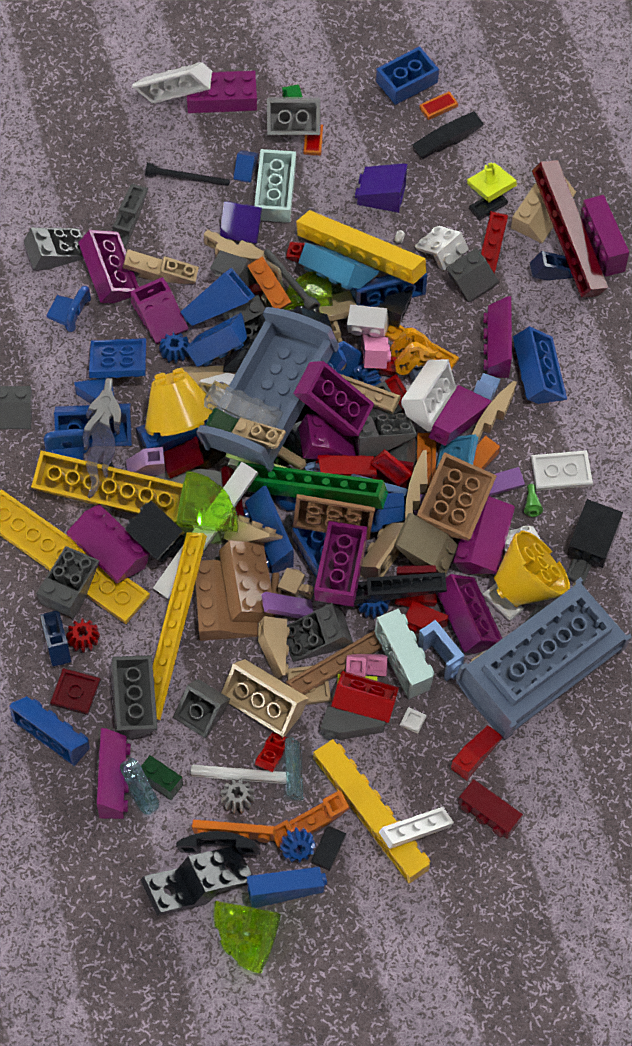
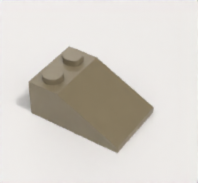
(425, 544)

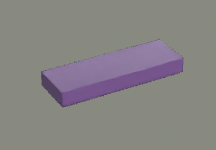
(286, 605)

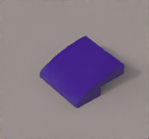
(240, 222)

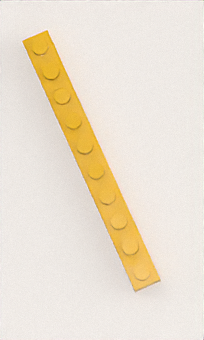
(176, 616)

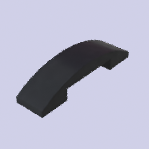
(194, 842)

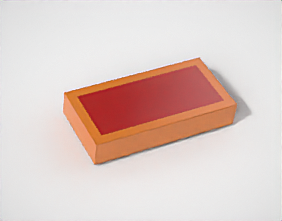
(438, 105)
(313, 143)

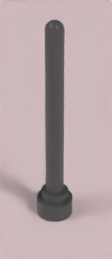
(309, 302)

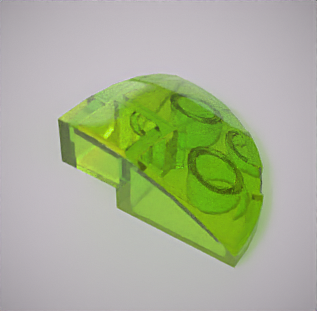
(315, 287)
(205, 505)
(246, 933)

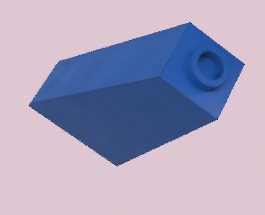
(218, 298)
(284, 886)

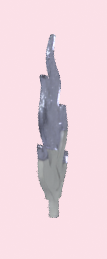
(103, 409)

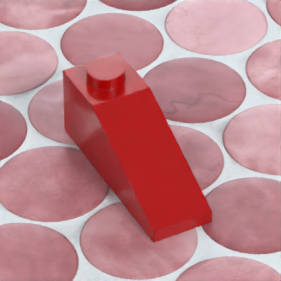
(475, 752)

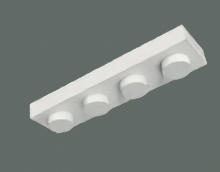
(416, 827)

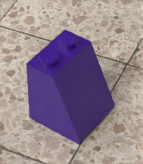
(382, 187)

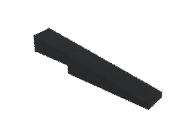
(398, 587)

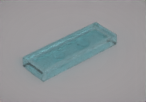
(294, 769)

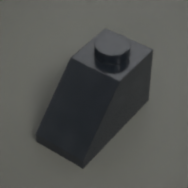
(396, 306)

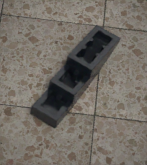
(447, 134)

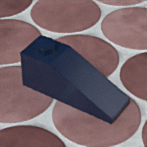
(550, 267)
(55, 638)

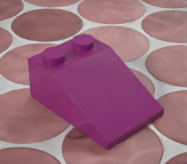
(323, 439)

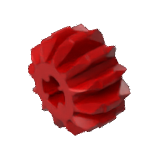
(80, 629)

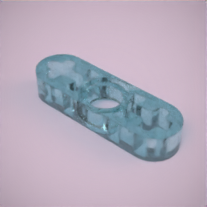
(138, 794)

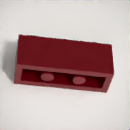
(489, 809)

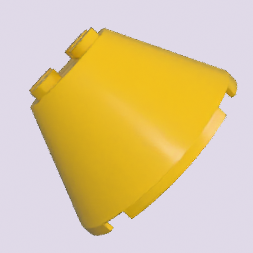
(175, 404)
(530, 572)

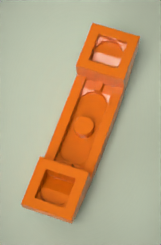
(315, 818)

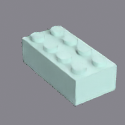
(275, 184)
(403, 653)

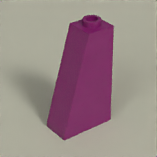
(458, 415)

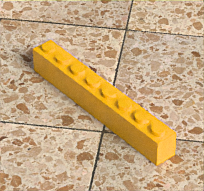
(361, 247)
(369, 808)

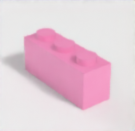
(375, 351)

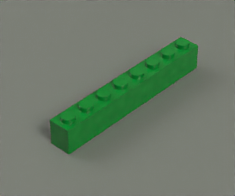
(321, 485)

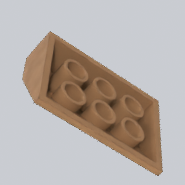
(456, 497)
(315, 513)
(213, 606)

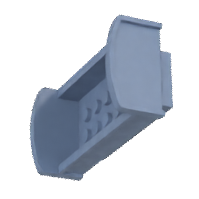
(272, 374)
(541, 660)

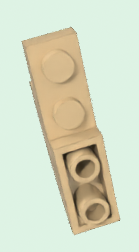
(243, 249)
(154, 268)

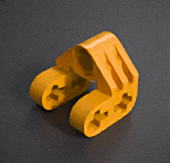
(420, 345)

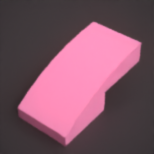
(367, 664)

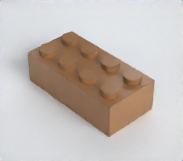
(245, 579)

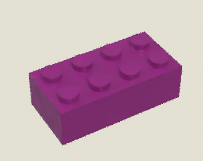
(227, 93)
(604, 235)
(333, 398)
(340, 563)

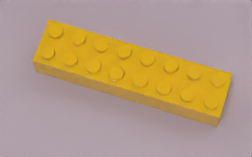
(118, 491)

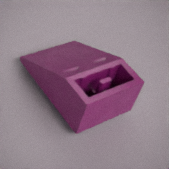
(158, 309)

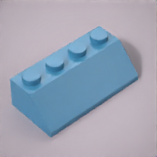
(336, 266)

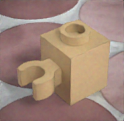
(293, 584)

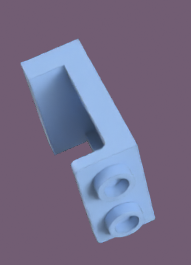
(435, 636)

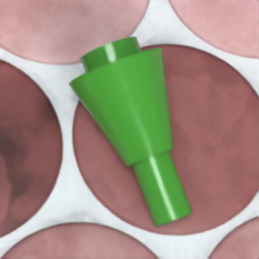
(533, 506)

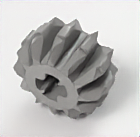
(243, 800)

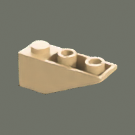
(259, 433)
(252, 532)
(273, 640)

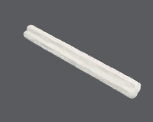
(238, 773)

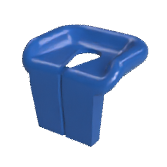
(66, 310)
(346, 355)
(54, 439)
(392, 511)

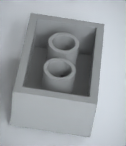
(293, 116)

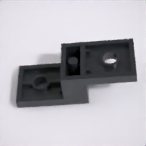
(196, 880)

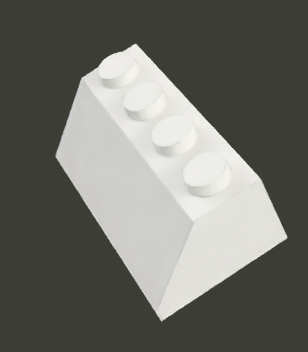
(175, 83)
(429, 393)

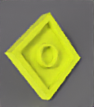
(491, 182)

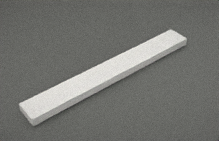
(235, 489)

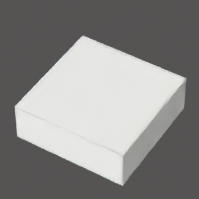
(413, 720)

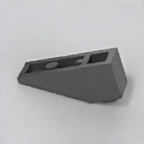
(346, 725)

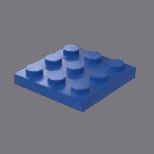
(117, 358)

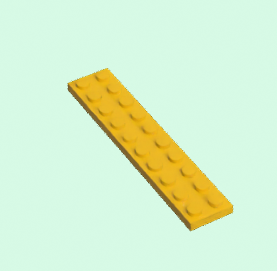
(45, 544)

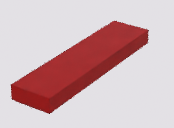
(494, 238)

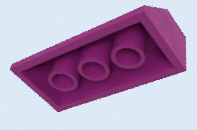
(105, 260)
(498, 338)
(109, 543)
(486, 546)
(469, 614)
(111, 783)

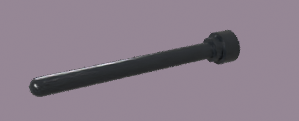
(153, 170)

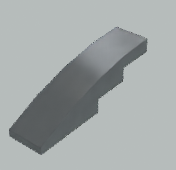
(129, 212)

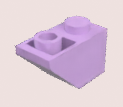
(147, 462)

